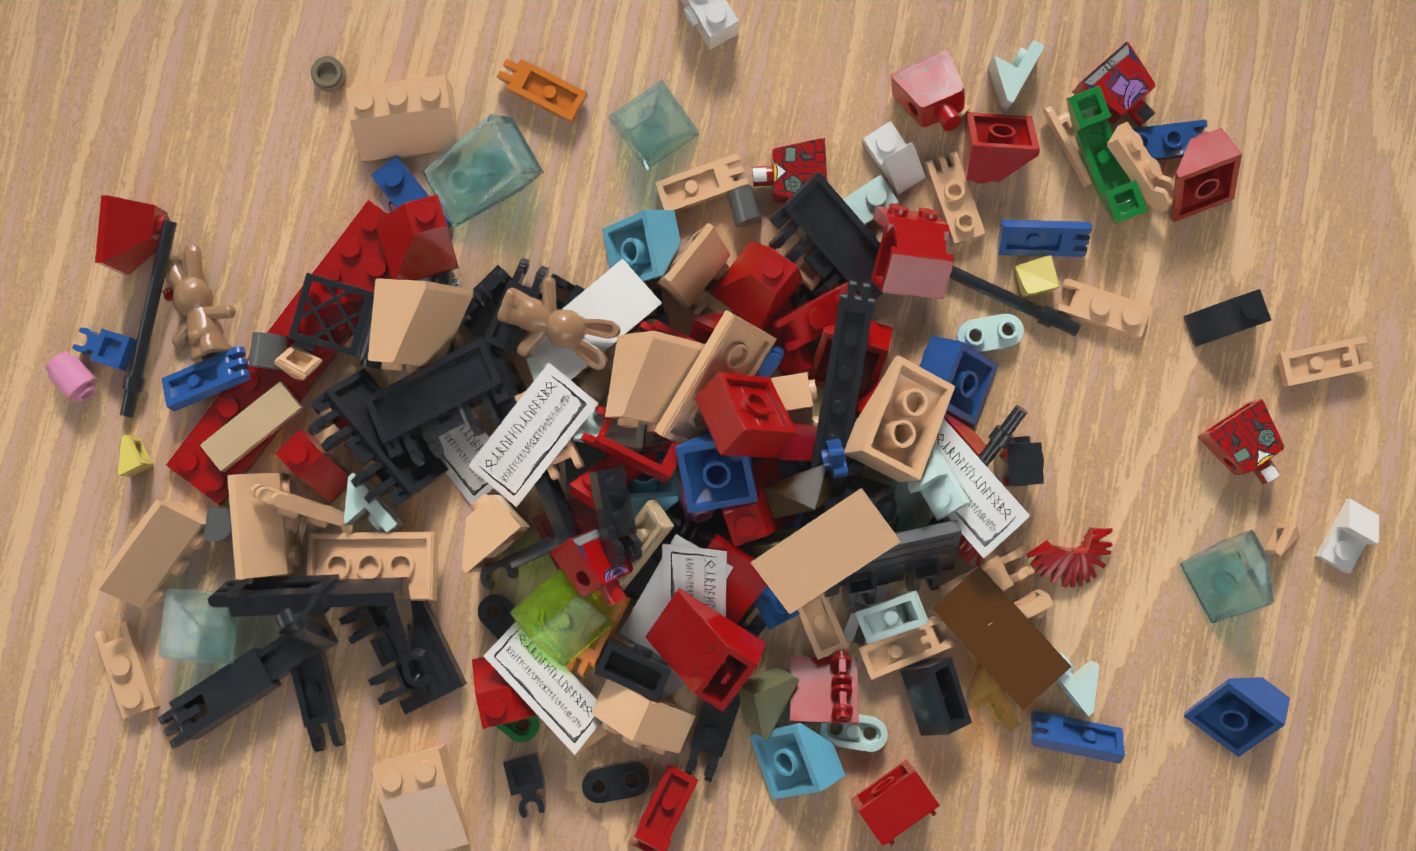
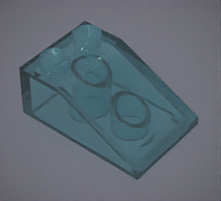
(482, 169)

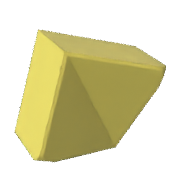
(1037, 277)
(133, 456)

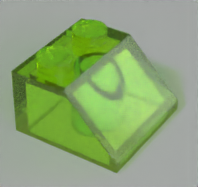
(561, 619)

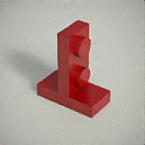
(663, 810)

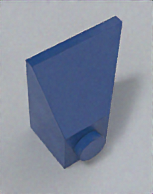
(964, 369)
(712, 478)
(1241, 713)

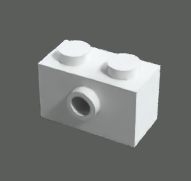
(712, 19)

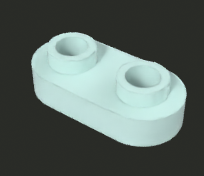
(991, 332)
(852, 734)

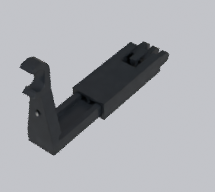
(548, 491)
(318, 594)
(249, 676)

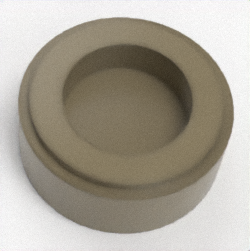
(328, 73)

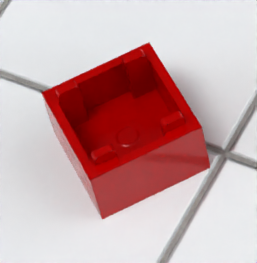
(745, 415)
(895, 803)

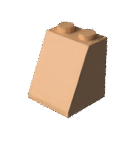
(414, 322)
(647, 376)

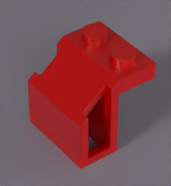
(912, 252)

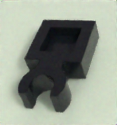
(524, 778)

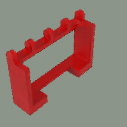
(669, 462)

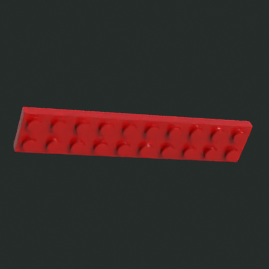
(353, 260)

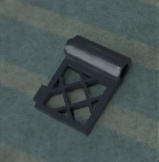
(361, 337)

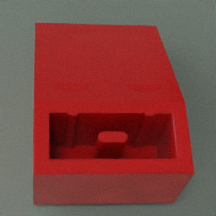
(705, 648)

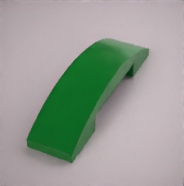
(1092, 133)

